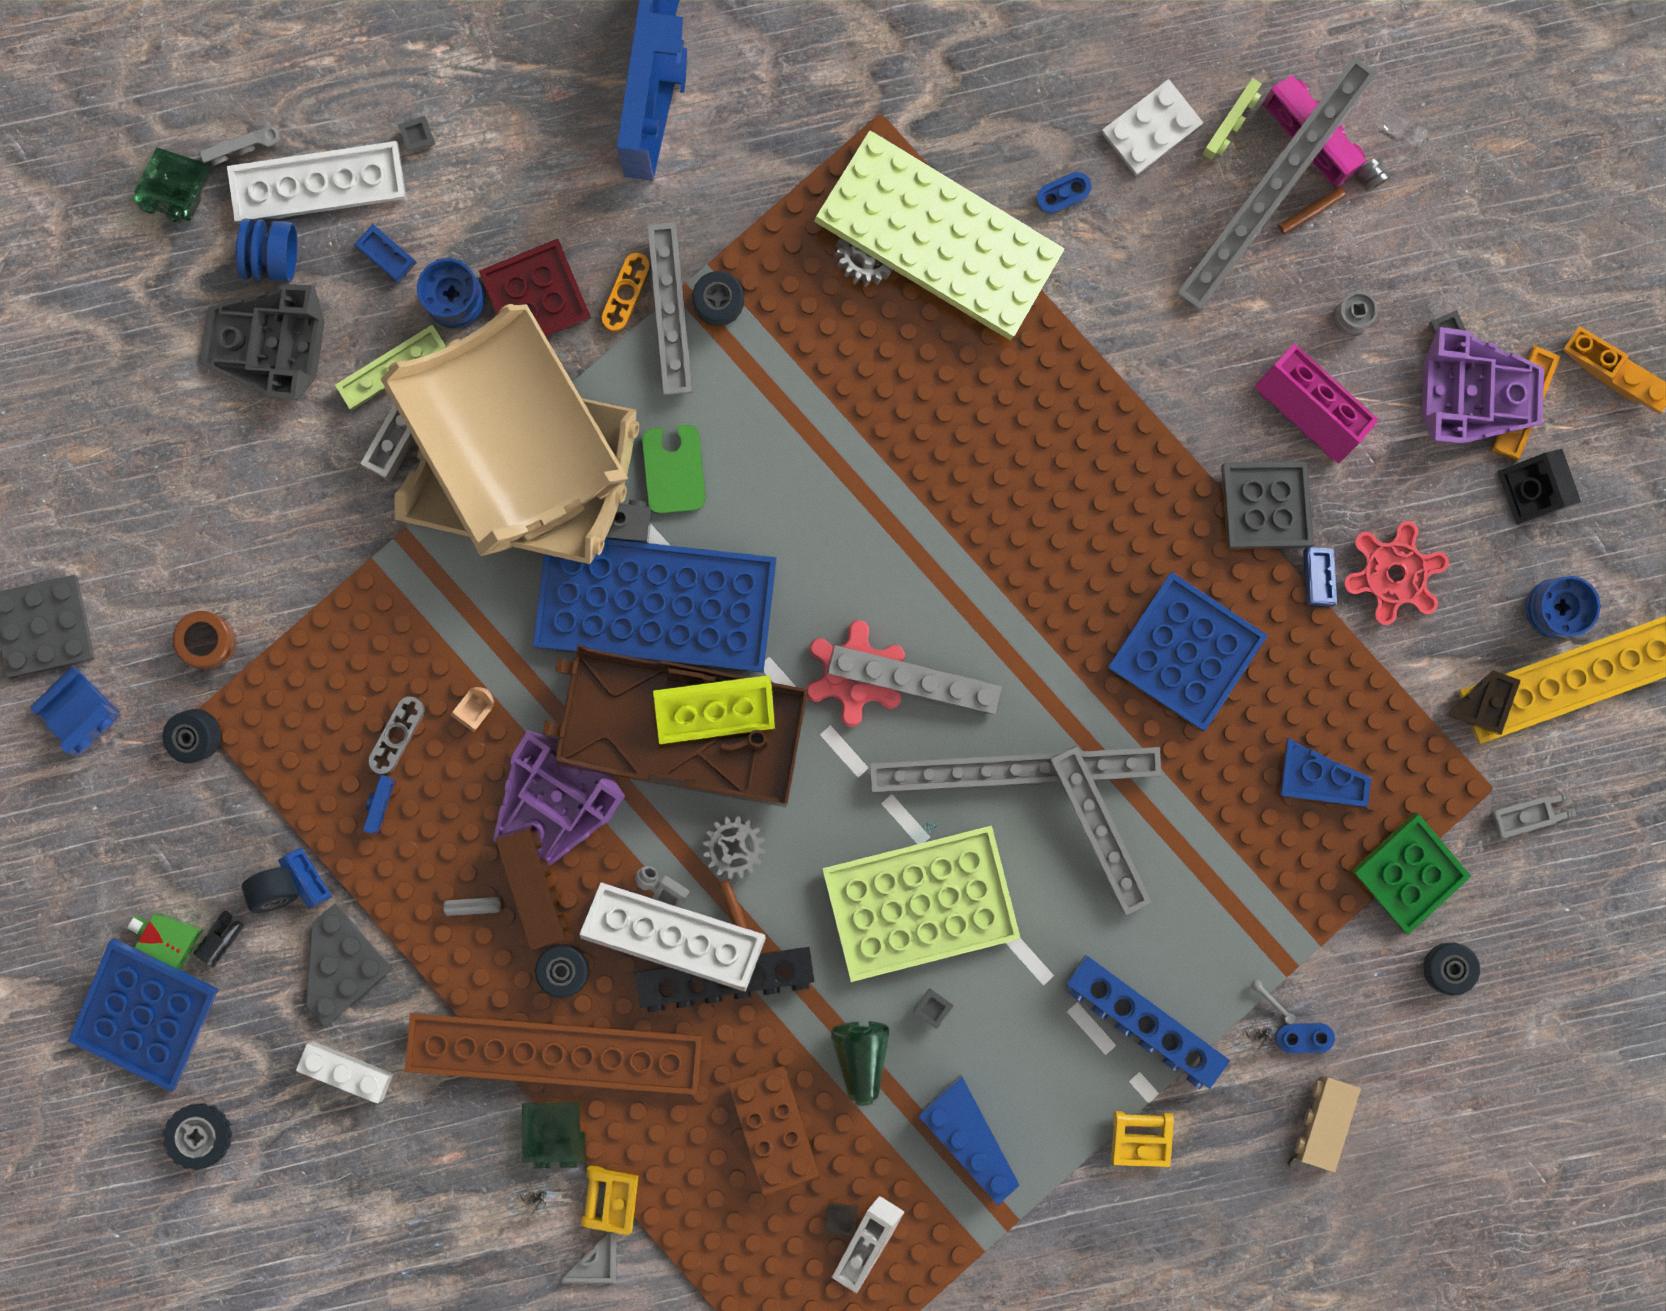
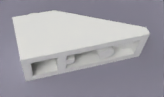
(867, 1244)

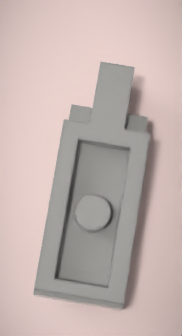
(243, 144)

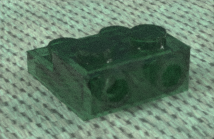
(172, 185)
(552, 1134)

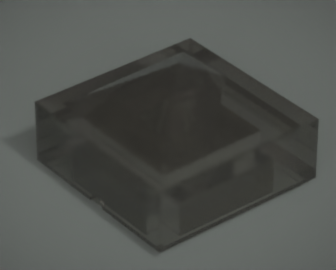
(841, 1219)

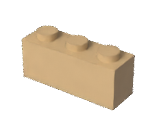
(1327, 1123)

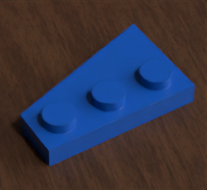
(1318, 778)

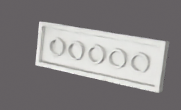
(316, 182)
(672, 936)

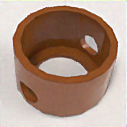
(224, 648)

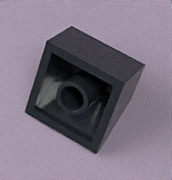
(1539, 486)

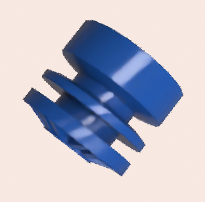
(262, 250)
(440, 282)
(1578, 602)

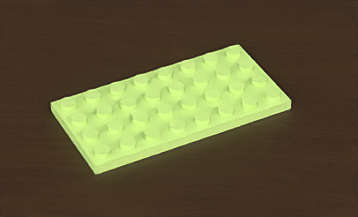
(939, 235)

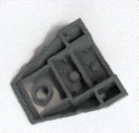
(267, 340)

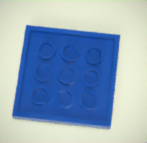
(1187, 651)
(143, 1014)

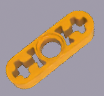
(640, 276)

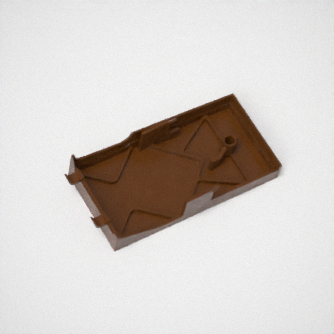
(614, 732)

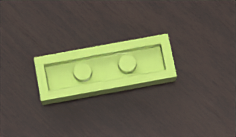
(1233, 120)

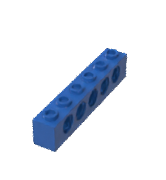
(1211, 1061)

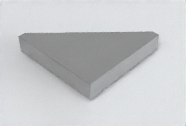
(598, 1265)

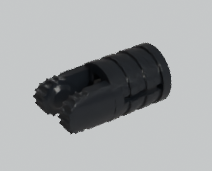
(215, 943)

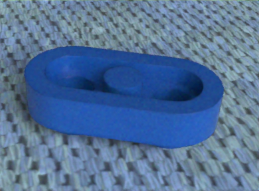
(1062, 192)
(1305, 1038)

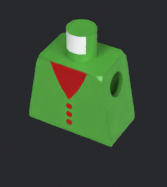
(165, 938)

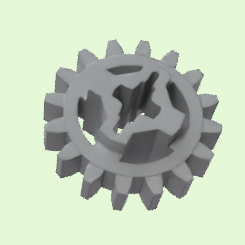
(859, 264)
(741, 835)

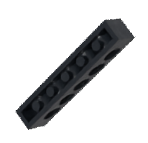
(649, 981)

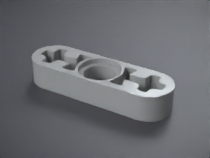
(401, 713)

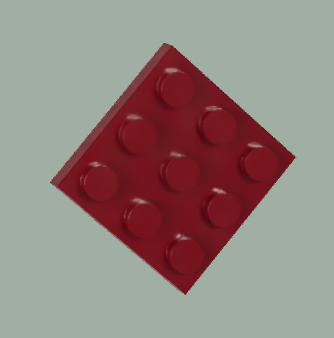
(543, 283)

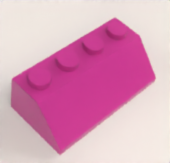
(1291, 106)
(1316, 403)

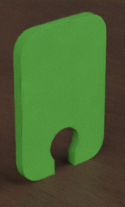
(674, 477)

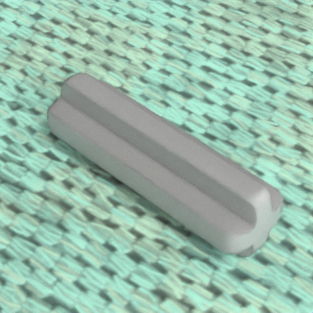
(472, 906)

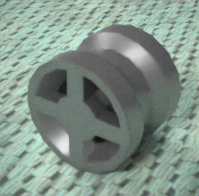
(1373, 174)

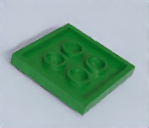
(1411, 873)

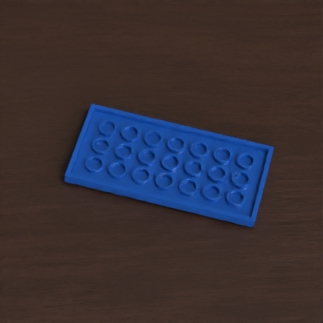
(659, 604)

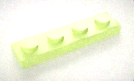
(366, 382)

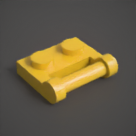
(1142, 1148)
(618, 1201)

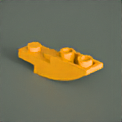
(1616, 370)

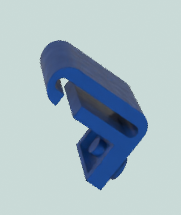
(75, 711)

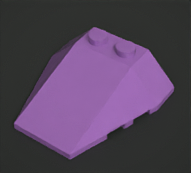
(1477, 389)
(554, 799)

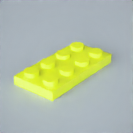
(714, 709)

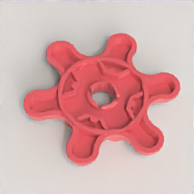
(1415, 568)
(850, 693)

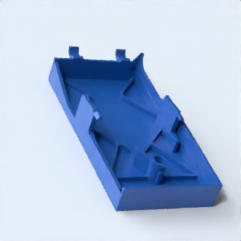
(654, 69)

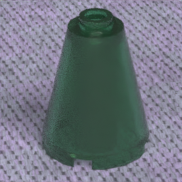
(861, 1058)

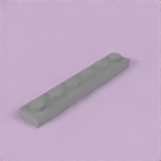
(670, 309)
(914, 679)
(1101, 830)

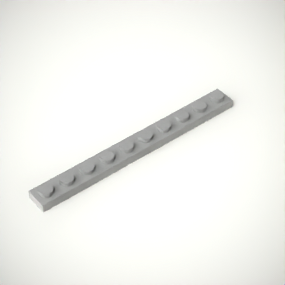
(1278, 182)
(1009, 770)

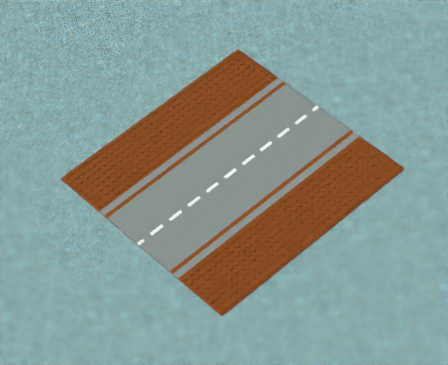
(999, 528)

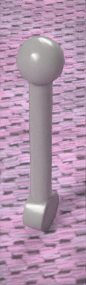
(1288, 1017)

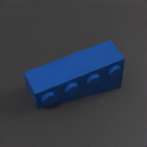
(965, 1133)

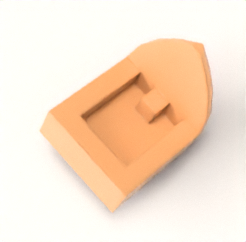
(474, 707)

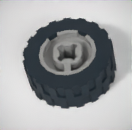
(197, 1136)

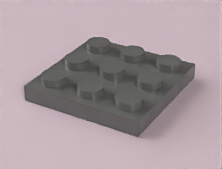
(1267, 505)
(43, 627)

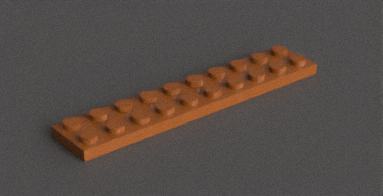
(553, 1053)

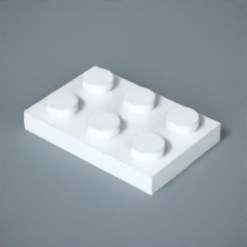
(1152, 127)

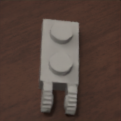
(1529, 815)

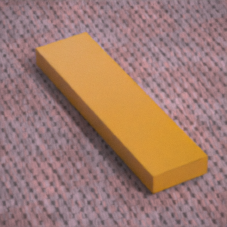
(1513, 443)

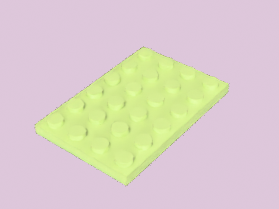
(921, 903)

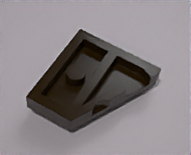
(1487, 702)

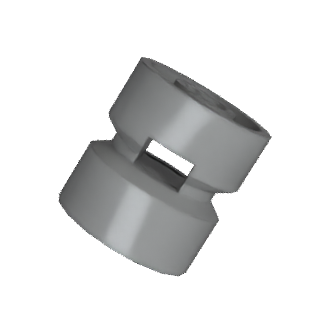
(1355, 313)

